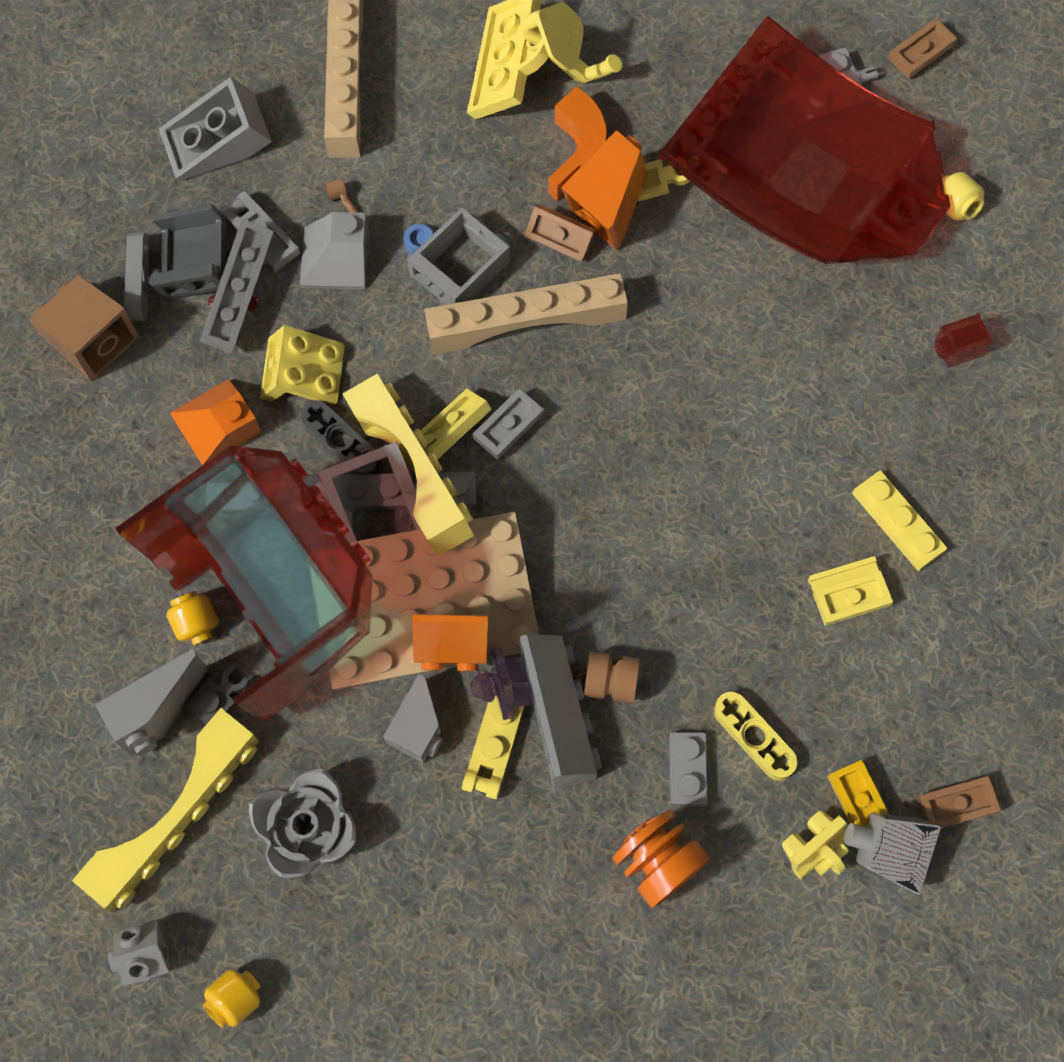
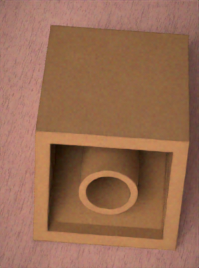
(85, 326)

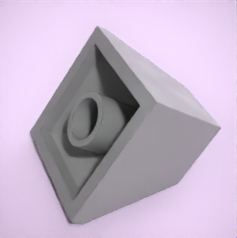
(335, 252)

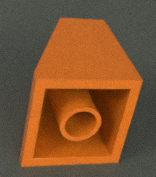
(608, 187)

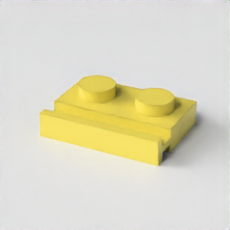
(850, 591)

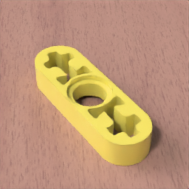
(756, 721)

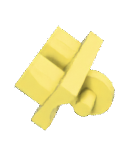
(820, 852)

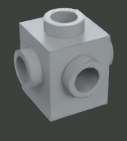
(139, 953)

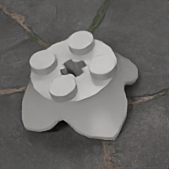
(278, 812)

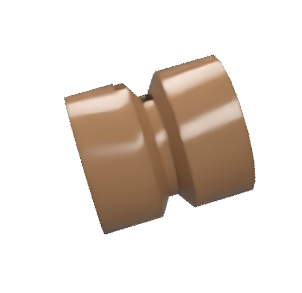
(611, 677)

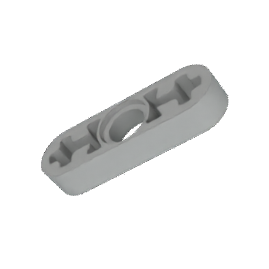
(137, 276)

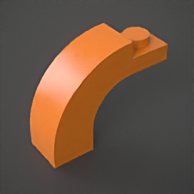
(585, 124)

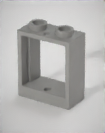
(436, 281)

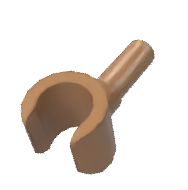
(336, 190)

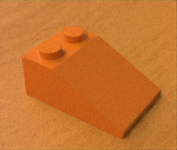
(449, 641)

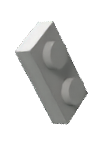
(508, 424)
(687, 769)

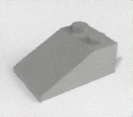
(215, 131)
(150, 705)

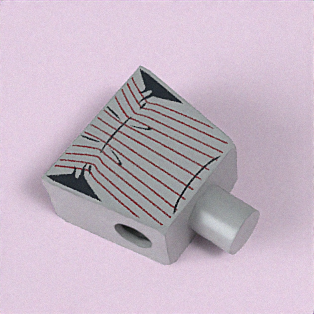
(895, 847)

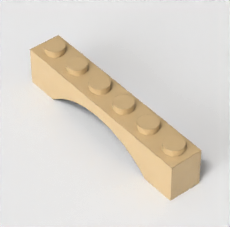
(342, 92)
(577, 302)

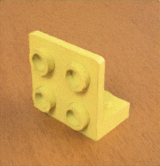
(302, 366)

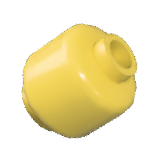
(964, 195)

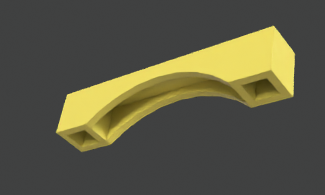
(435, 510)
(117, 870)

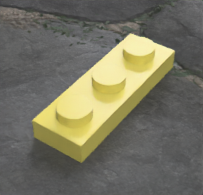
(451, 424)
(899, 520)

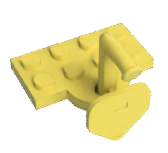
(519, 42)

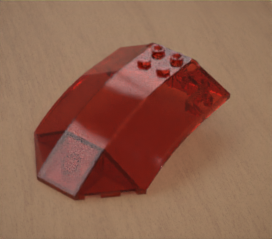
(812, 155)

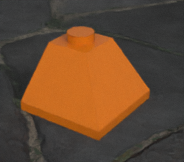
(216, 421)

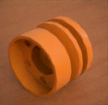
(660, 857)

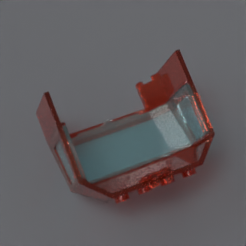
(276, 555)

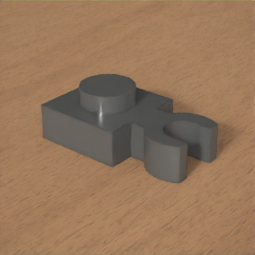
(212, 697)

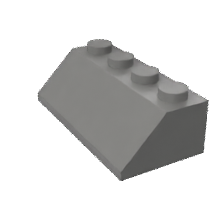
(558, 710)

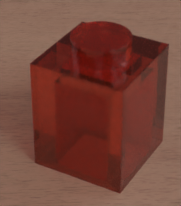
(962, 341)

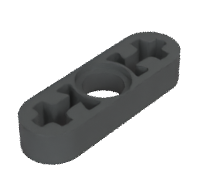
(340, 425)

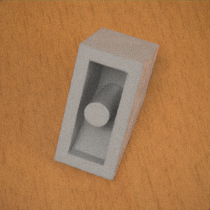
(415, 724)

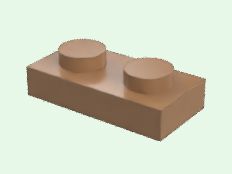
(922, 48)
(560, 232)
(959, 803)

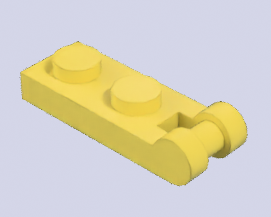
(492, 750)

